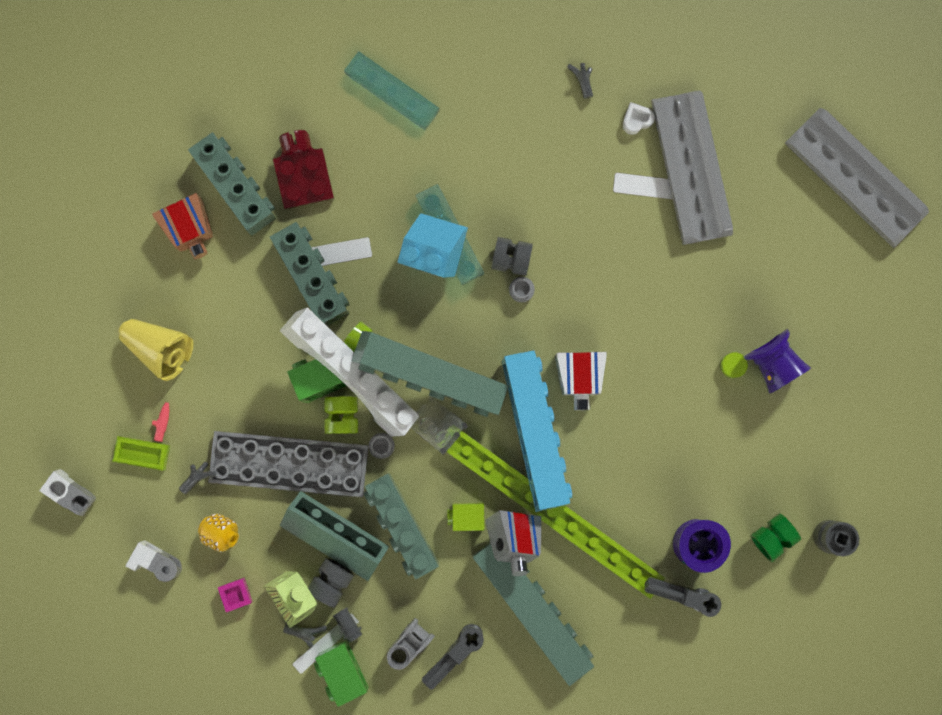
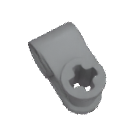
(409, 643)

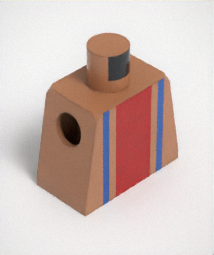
(186, 225)

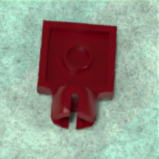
(302, 171)

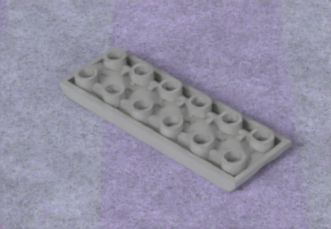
(692, 167)
(857, 177)
(288, 464)

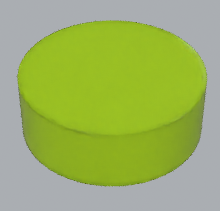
(734, 365)

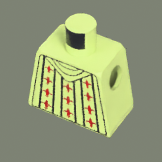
(291, 597)

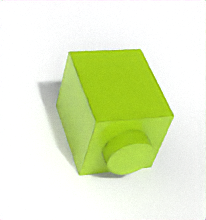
(466, 516)

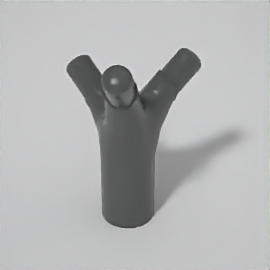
(584, 79)
(195, 477)
(304, 633)

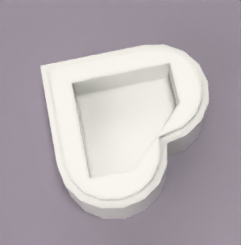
(637, 118)

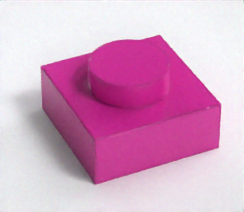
(235, 594)

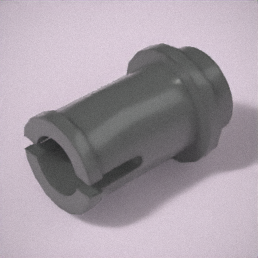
(347, 625)

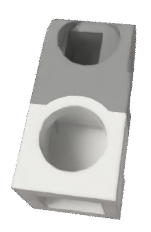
(68, 493)
(155, 560)

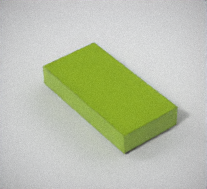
(141, 453)

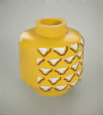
(218, 532)

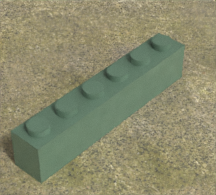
(429, 373)
(537, 617)

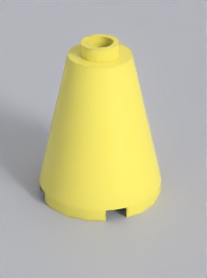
(157, 347)

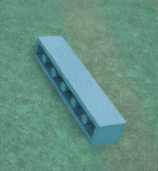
(535, 431)

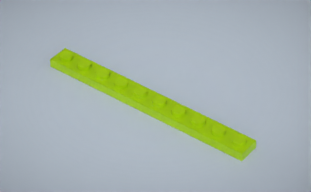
(560, 518)

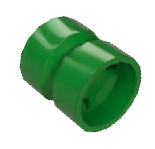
(775, 537)

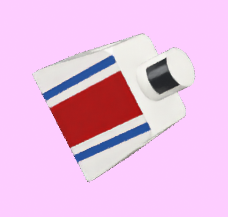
(581, 375)

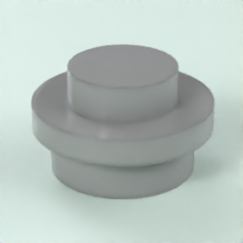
(521, 289)
(381, 445)

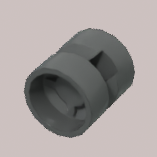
(521, 256)
(830, 534)
(330, 582)

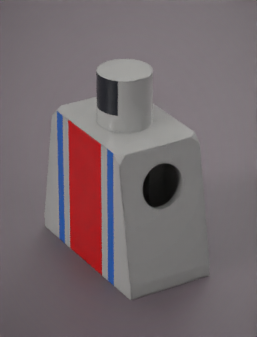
(515, 539)

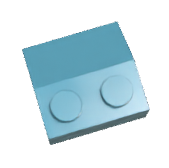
(433, 246)

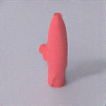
(161, 423)

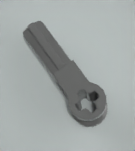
(686, 596)
(455, 655)

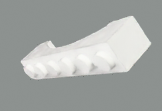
(316, 339)

